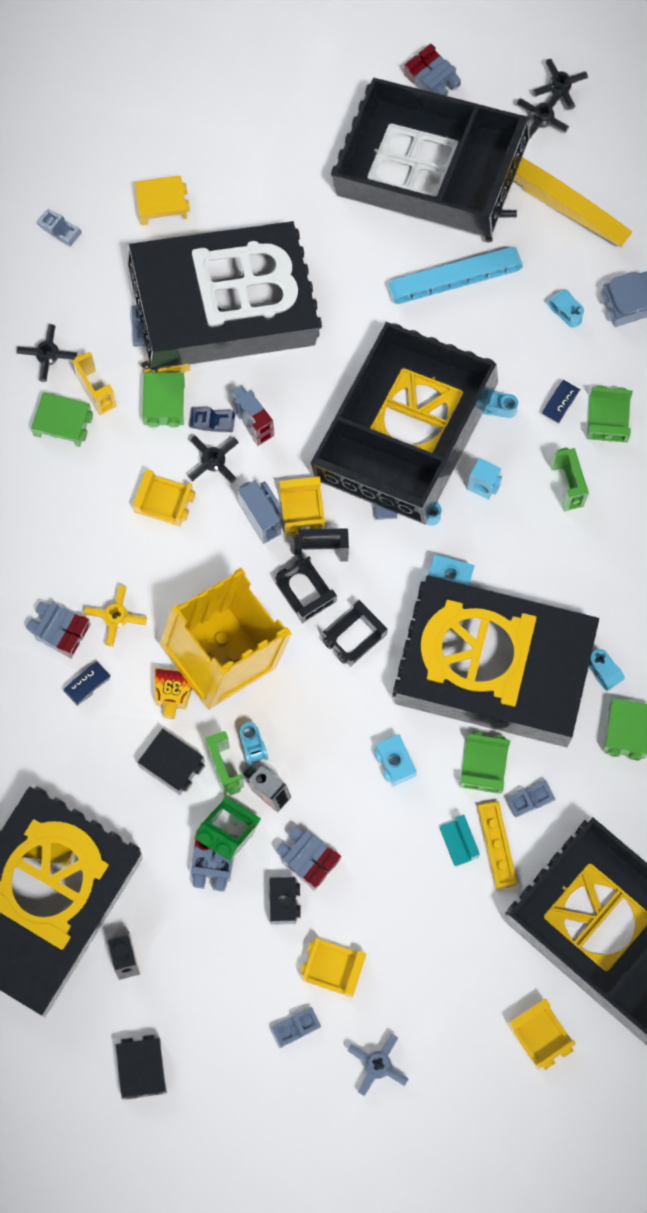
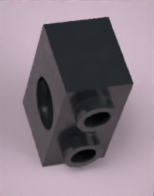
(284, 887)

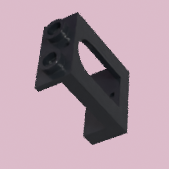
(315, 544)
(305, 567)
(359, 611)

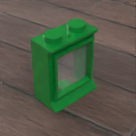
(227, 828)

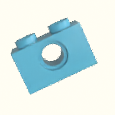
(485, 479)
(443, 565)
(395, 748)

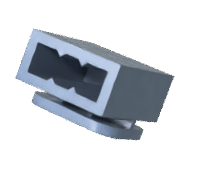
(626, 298)
(261, 509)

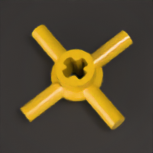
(110, 611)

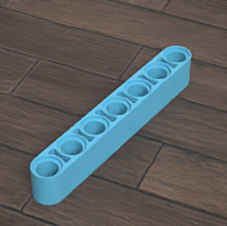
(455, 275)

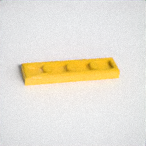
(497, 845)

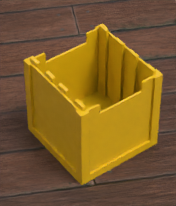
(223, 639)

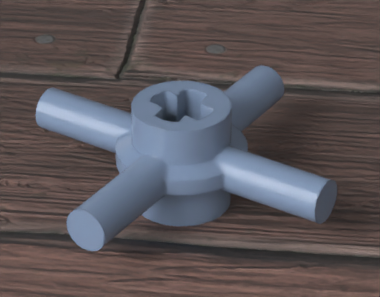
(386, 1063)

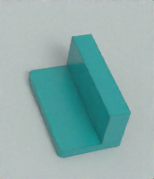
(459, 841)

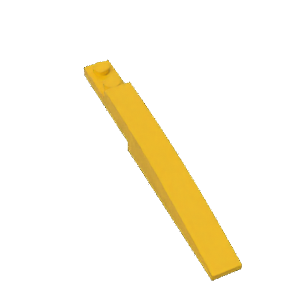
(570, 202)

